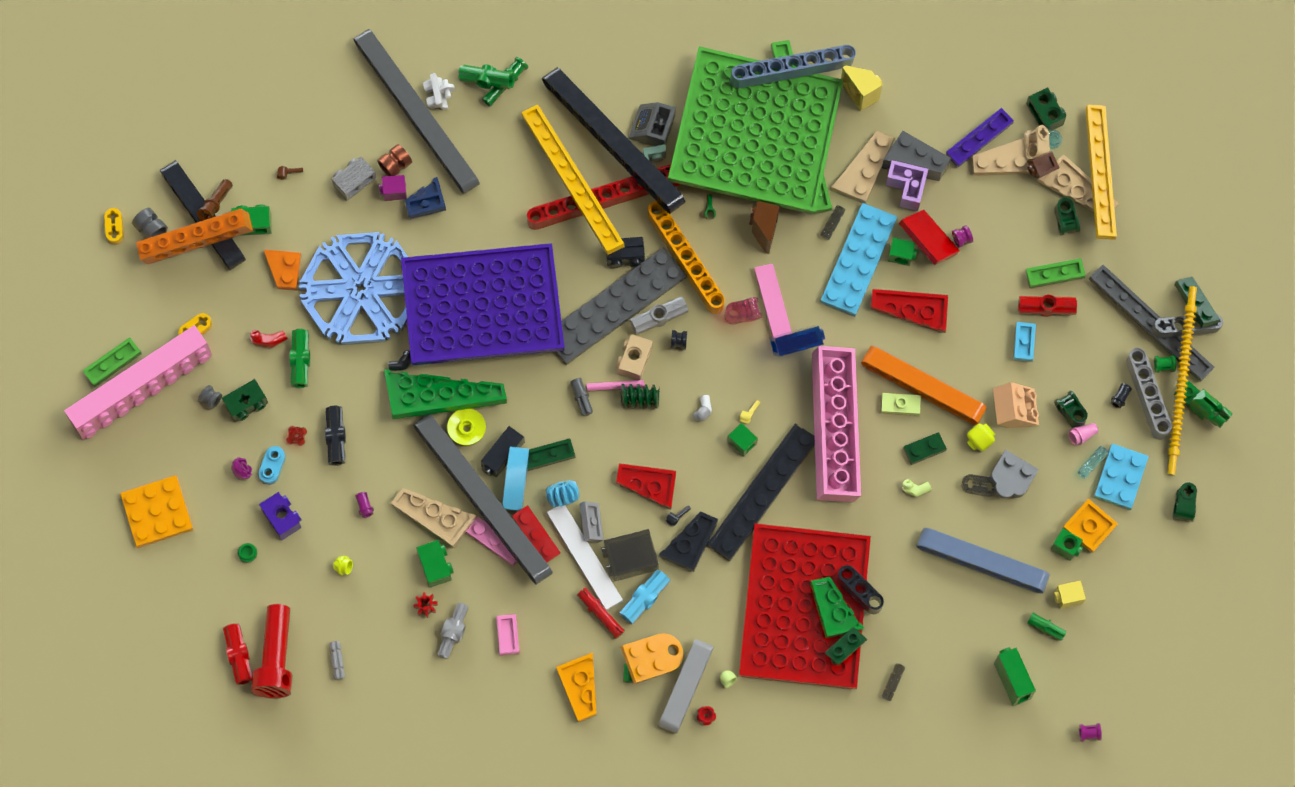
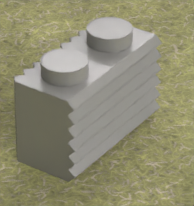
(353, 177)

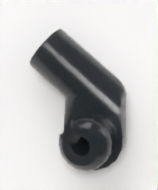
(402, 364)

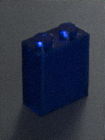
(797, 340)

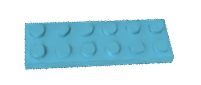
(858, 259)

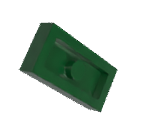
(925, 448)

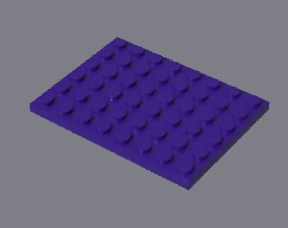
(482, 304)

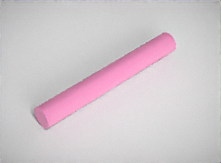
(613, 385)

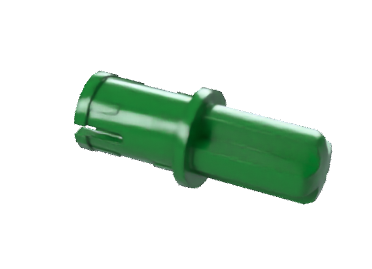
(1046, 626)

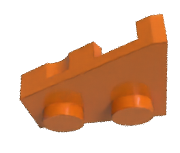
(284, 267)

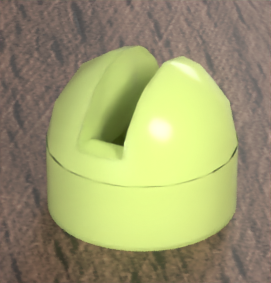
(727, 678)

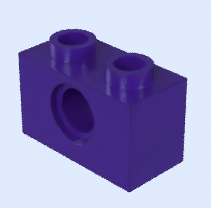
(283, 526)

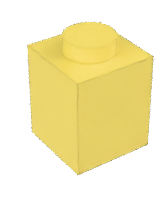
(1069, 594)

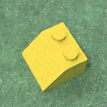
(861, 86)

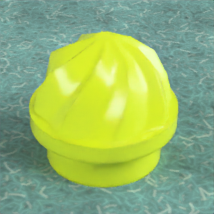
(343, 565)

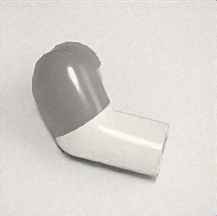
(705, 409)

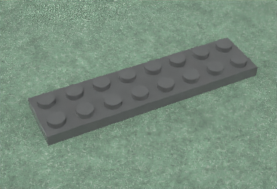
(619, 303)

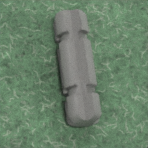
(337, 660)

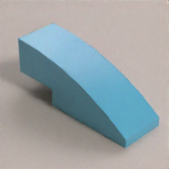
(515, 478)

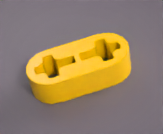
(109, 226)
(195, 321)

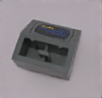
(653, 123)

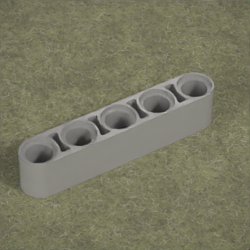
(1148, 402)
(686, 686)

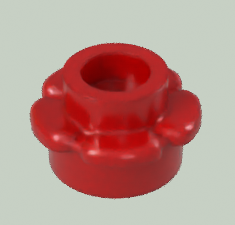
(706, 710)

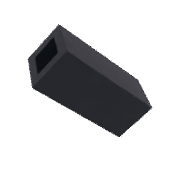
(497, 456)

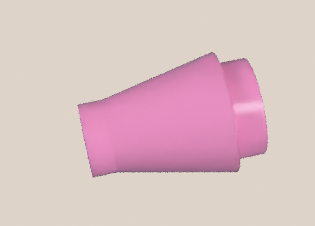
(1081, 434)

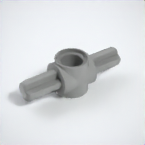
(453, 630)

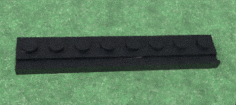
(762, 492)

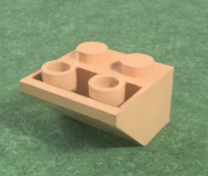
(1015, 405)

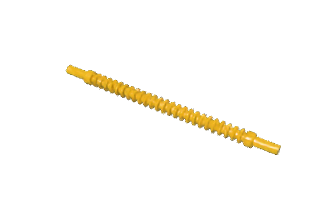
(1173, 451)

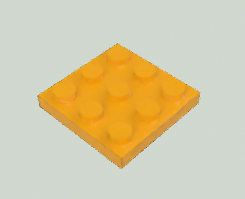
(156, 511)

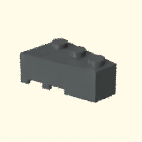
(917, 153)

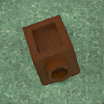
(1042, 165)

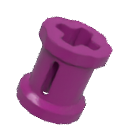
(1090, 732)

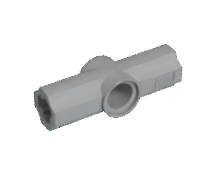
(648, 321)

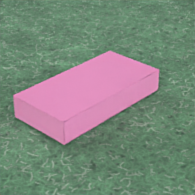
(507, 634)

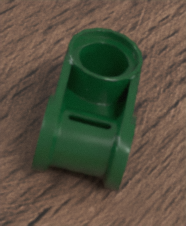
(1066, 220)
(1071, 406)
(1185, 505)

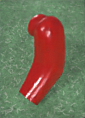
(267, 340)

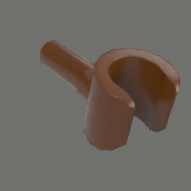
(283, 171)

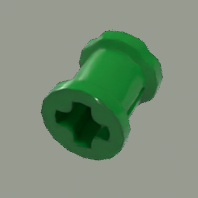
(1164, 363)

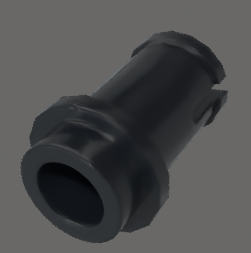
(1121, 395)

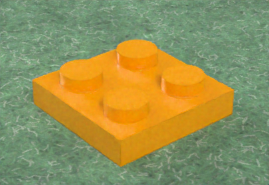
(1090, 525)

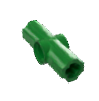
(486, 76)
(299, 358)

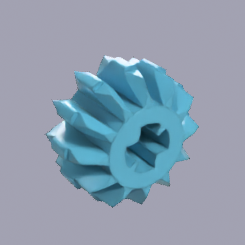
(562, 493)

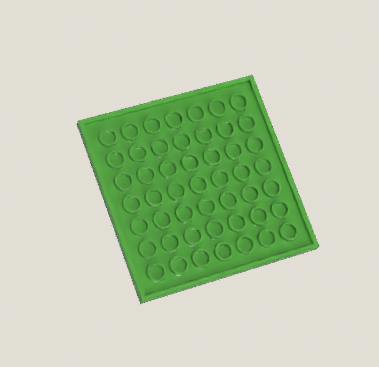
(755, 139)

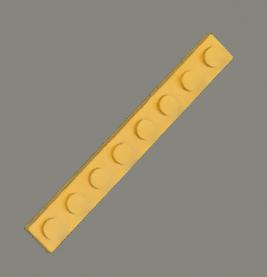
(1100, 172)

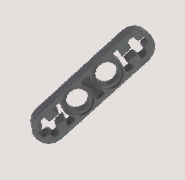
(1172, 331)

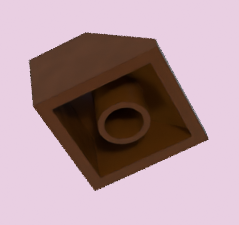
(764, 222)

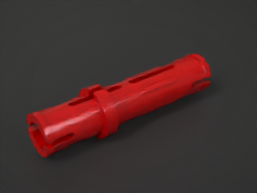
(594, 606)

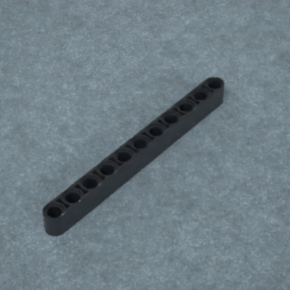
(613, 140)

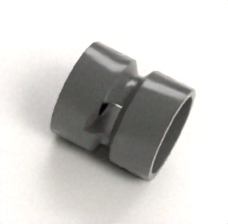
(148, 223)

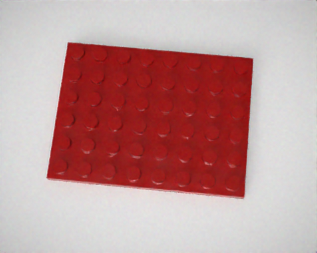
(781, 620)

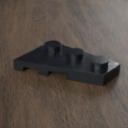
(691, 542)

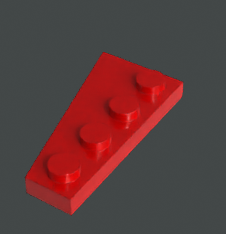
(915, 307)

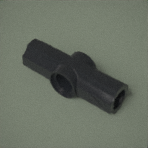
(335, 435)

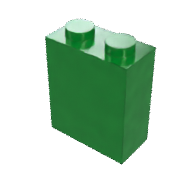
(1014, 676)

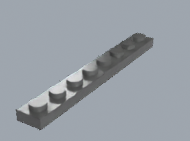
(1145, 318)

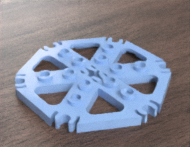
(346, 289)

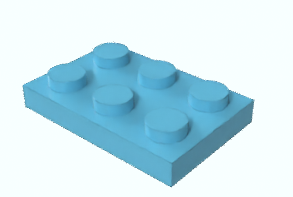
(1121, 476)

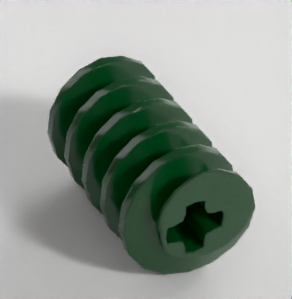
(640, 396)

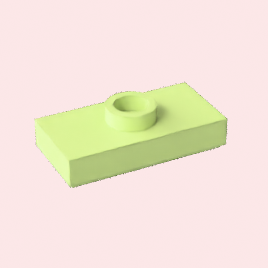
(901, 404)

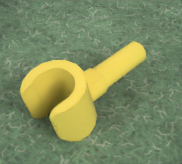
(746, 416)

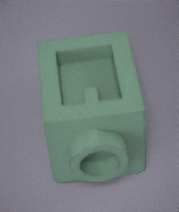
(655, 153)

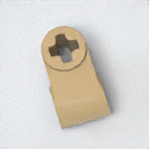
(1037, 143)

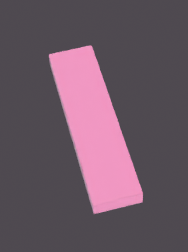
(772, 299)

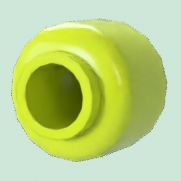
(981, 437)

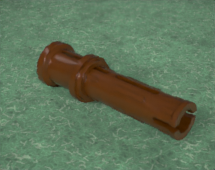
(212, 204)

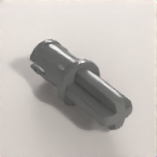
(581, 396)

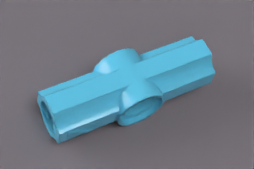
(644, 596)

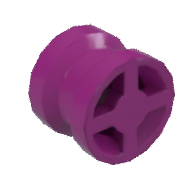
(962, 236)

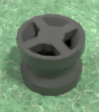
(210, 397)

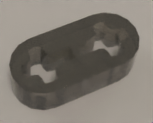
(978, 490)

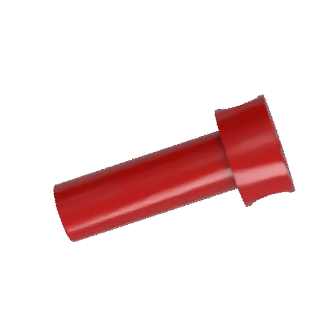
(272, 678)

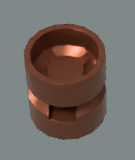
(394, 161)

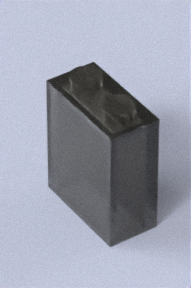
(630, 555)

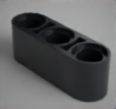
(864, 598)

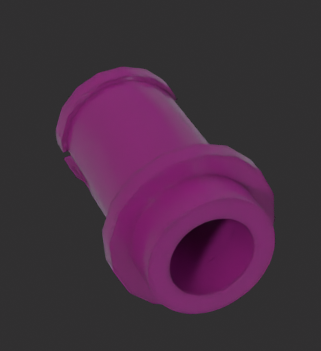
(364, 505)

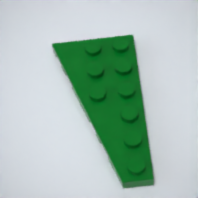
(438, 394)

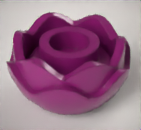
(241, 469)

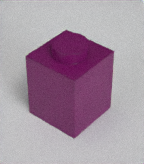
(393, 188)

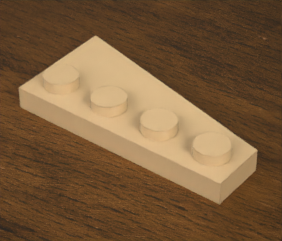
(864, 169)
(1071, 183)
(441, 520)

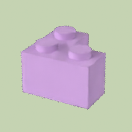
(911, 180)

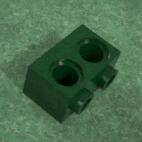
(1042, 111)

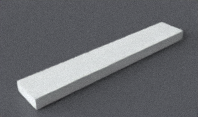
(585, 557)

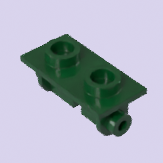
(845, 646)

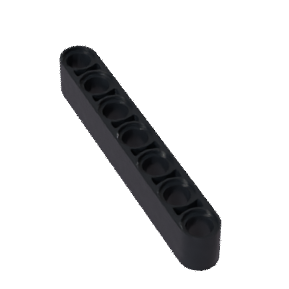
(193, 201)

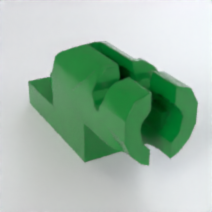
(1205, 405)

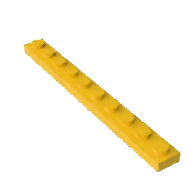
(573, 179)

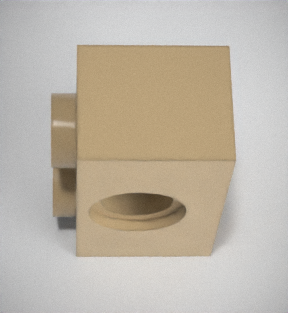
(634, 368)

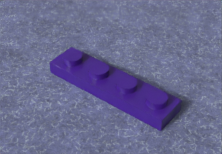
(979, 137)

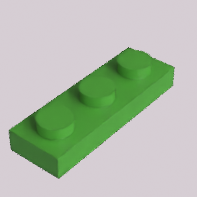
(1055, 273)
(112, 362)

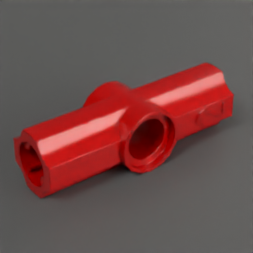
(1059, 305)
(237, 654)

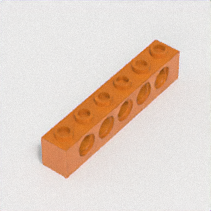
(194, 236)

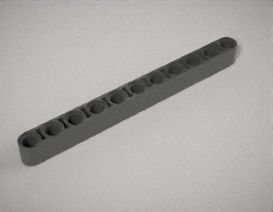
(416, 111)
(483, 499)

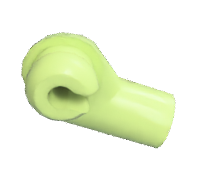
(914, 490)

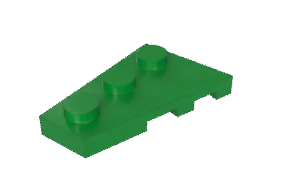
(832, 609)

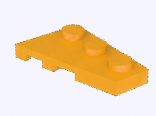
(579, 685)

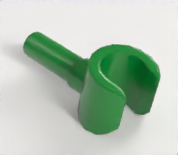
(710, 208)

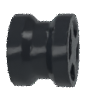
(679, 340)

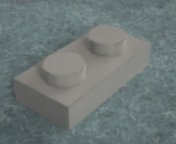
(591, 522)

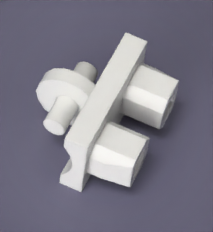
(441, 91)

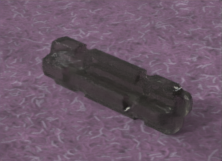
(832, 222)
(893, 682)

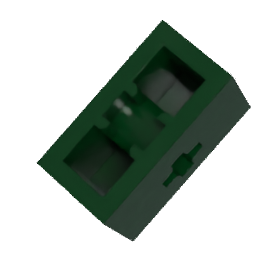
(251, 393)

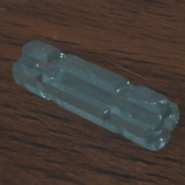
(1092, 462)

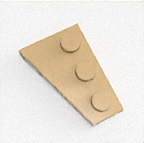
(1002, 160)

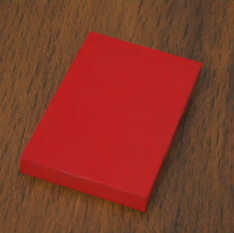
(929, 237)

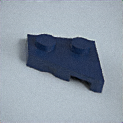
(426, 200)

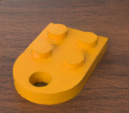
(651, 658)

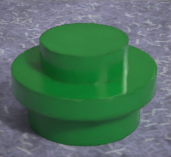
(247, 552)

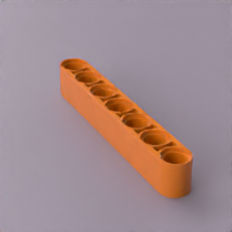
(924, 385)

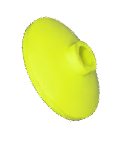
(465, 418)

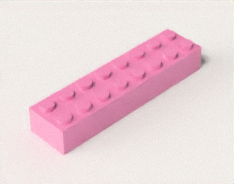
(138, 383)
(836, 424)

